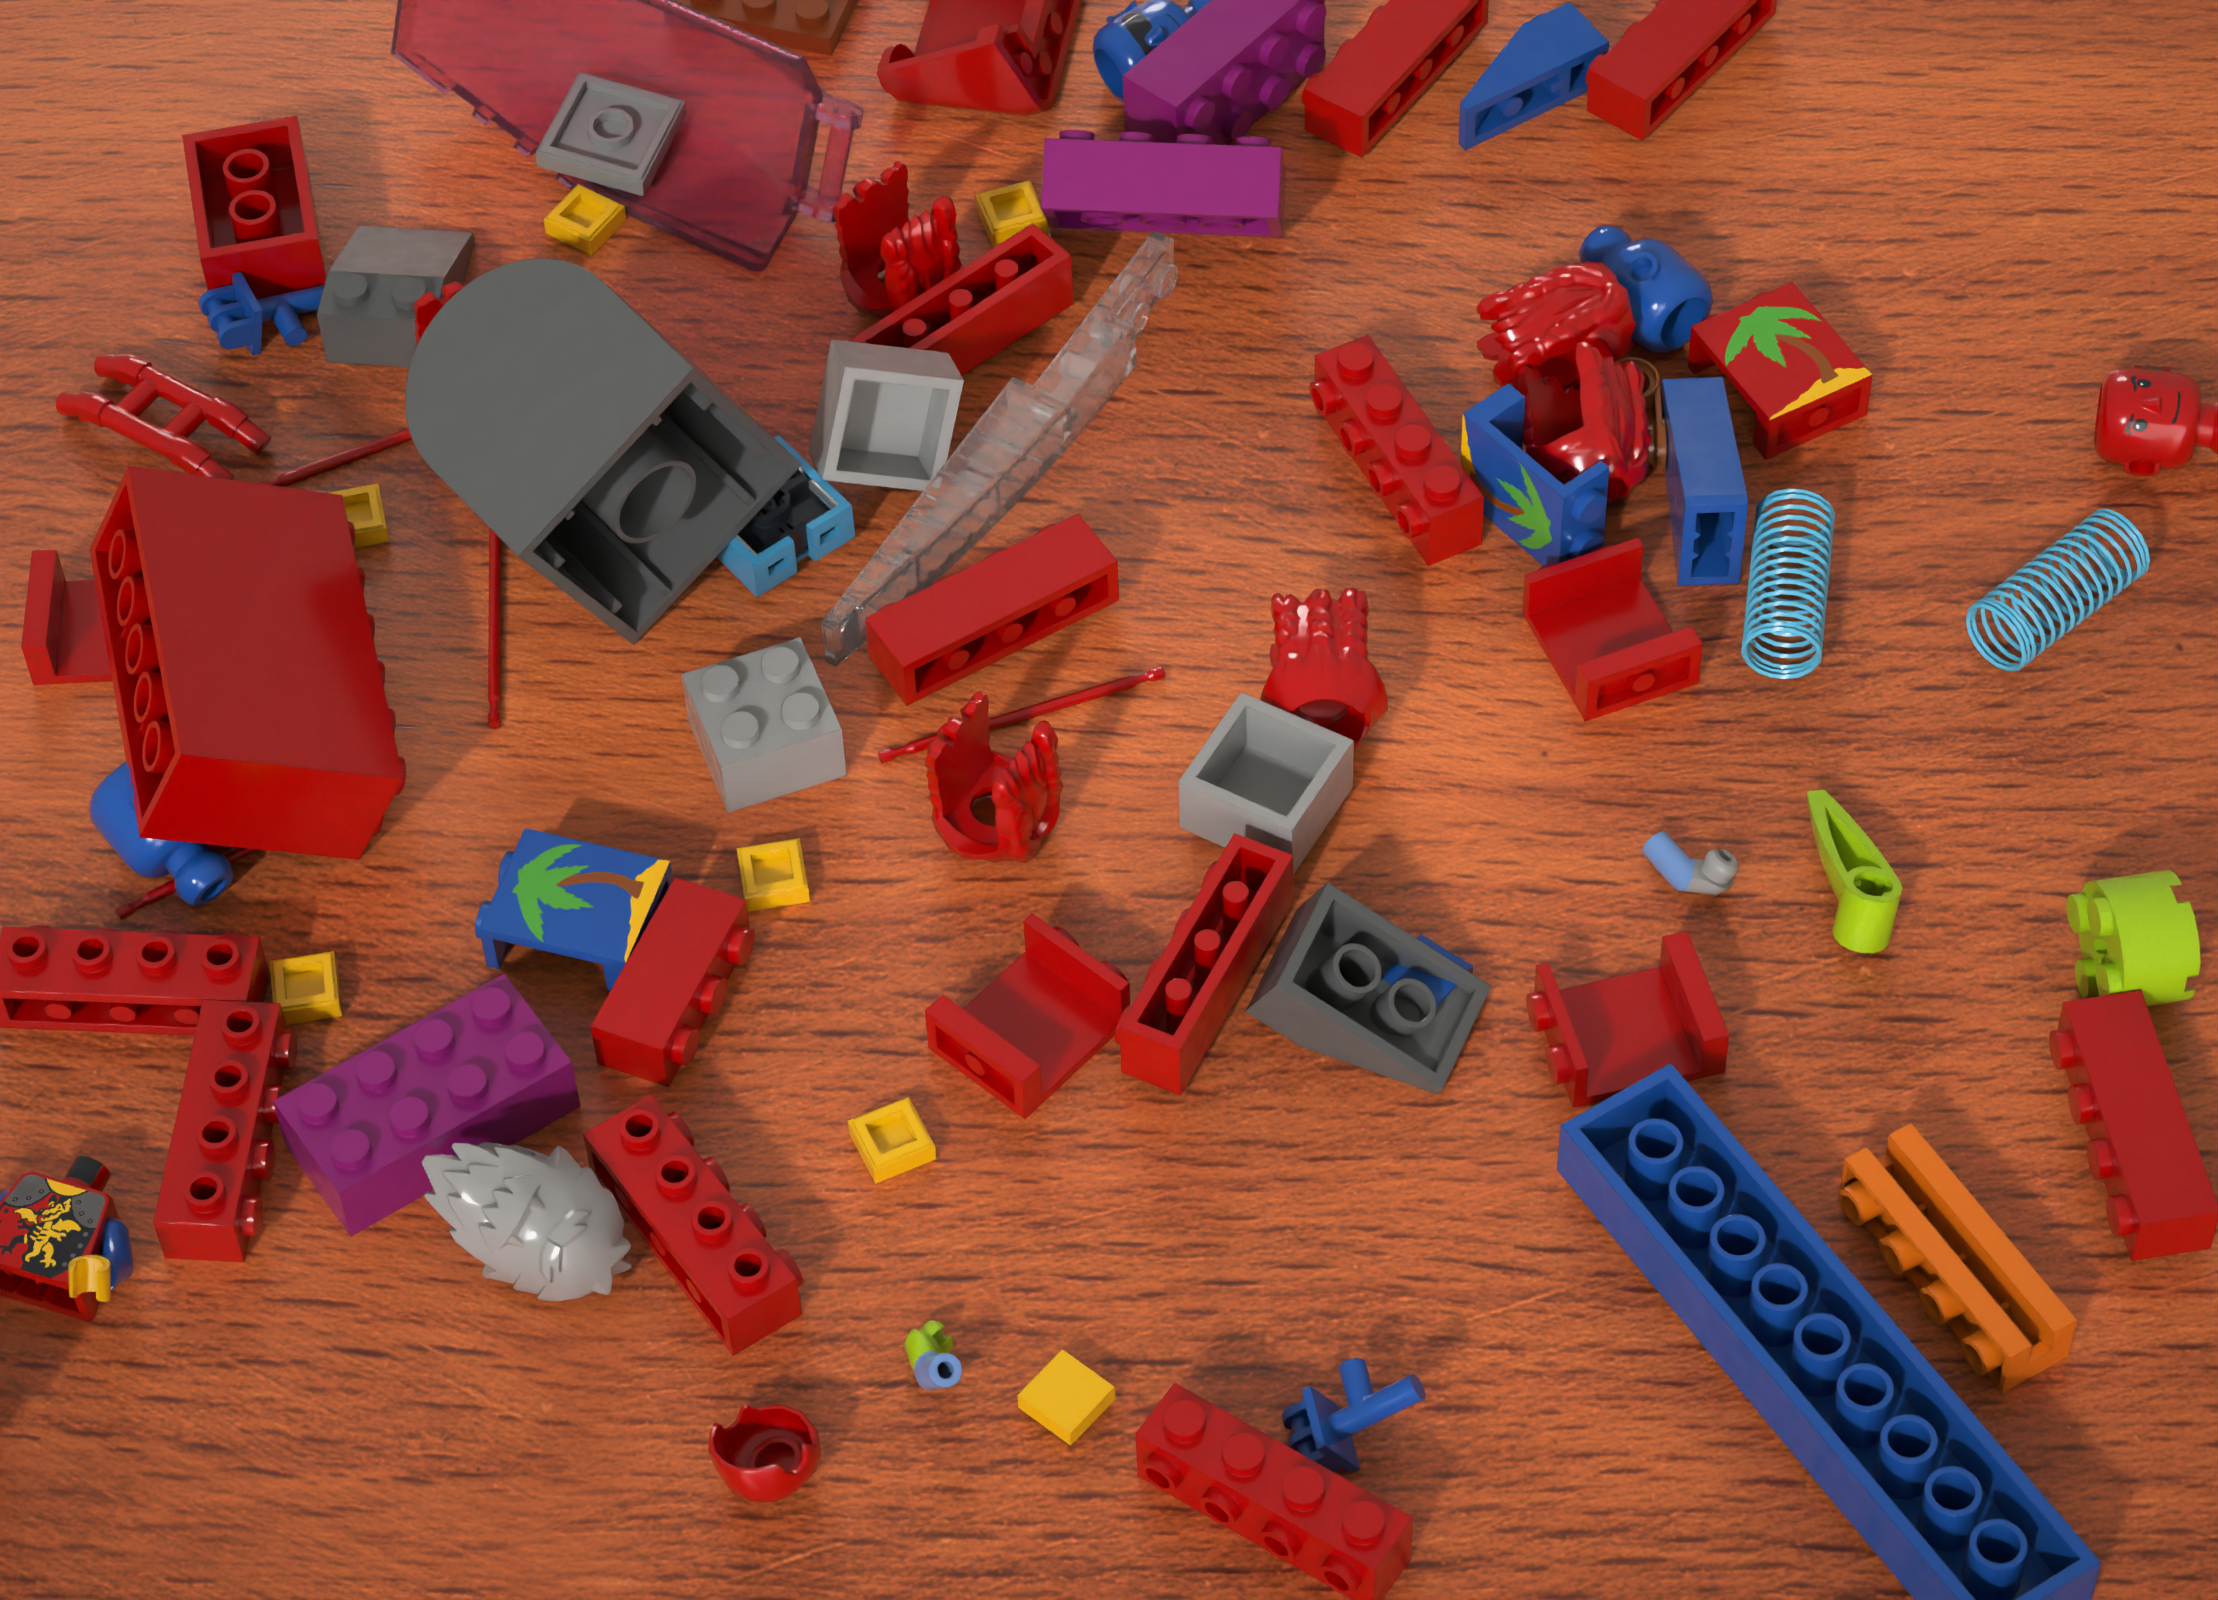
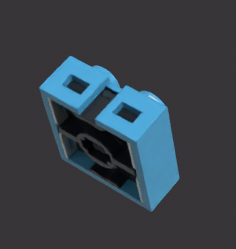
(797, 522)

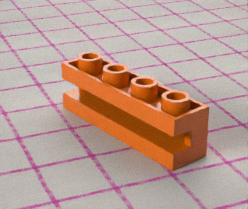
(1956, 1259)

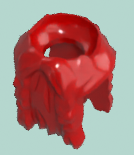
(879, 237)
(1551, 314)
(1588, 425)
(1324, 663)
(1021, 787)

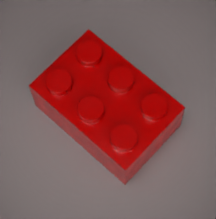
(255, 207)

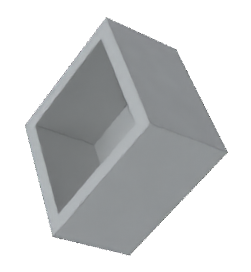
(885, 415)
(764, 724)
(1266, 779)

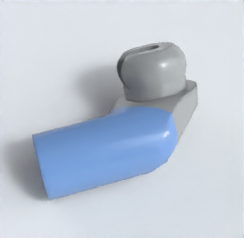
(1688, 874)

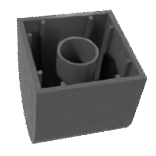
(586, 438)

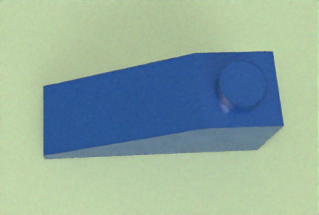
(1531, 74)

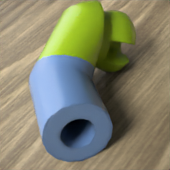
(930, 1357)

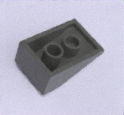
(373, 288)
(1331, 996)

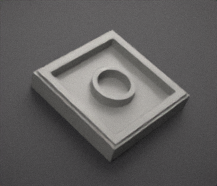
(611, 133)

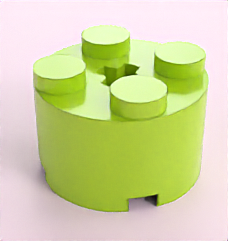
(2135, 938)

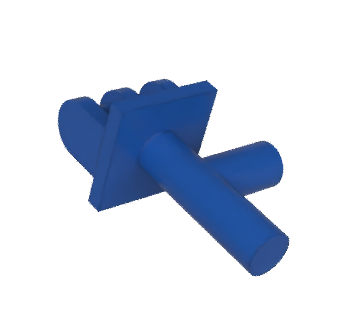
(239, 316)
(1325, 1429)

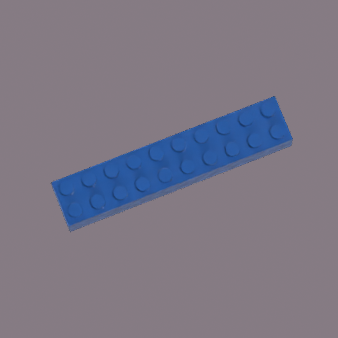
(1817, 1352)

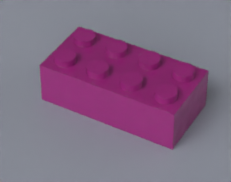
(1224, 69)
(1163, 185)
(453, 1077)

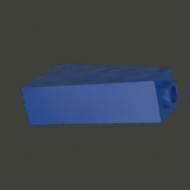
(1703, 482)

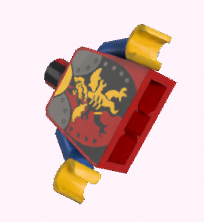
(63, 1241)

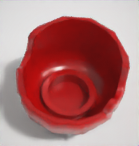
(765, 1452)

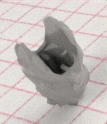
(530, 1218)

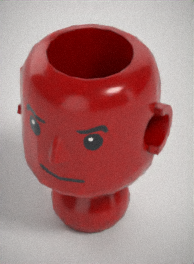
(2152, 420)

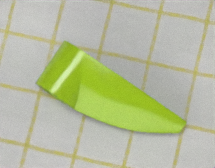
(1858, 875)

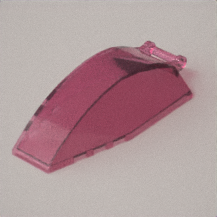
(748, 124)

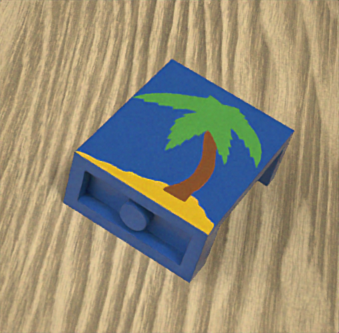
(1520, 495)
(572, 901)

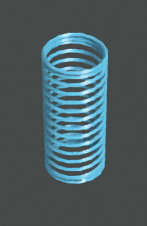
(2016, 619)
(1782, 627)

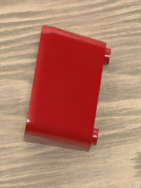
(984, 56)

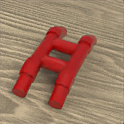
(173, 438)

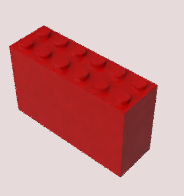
(244, 665)

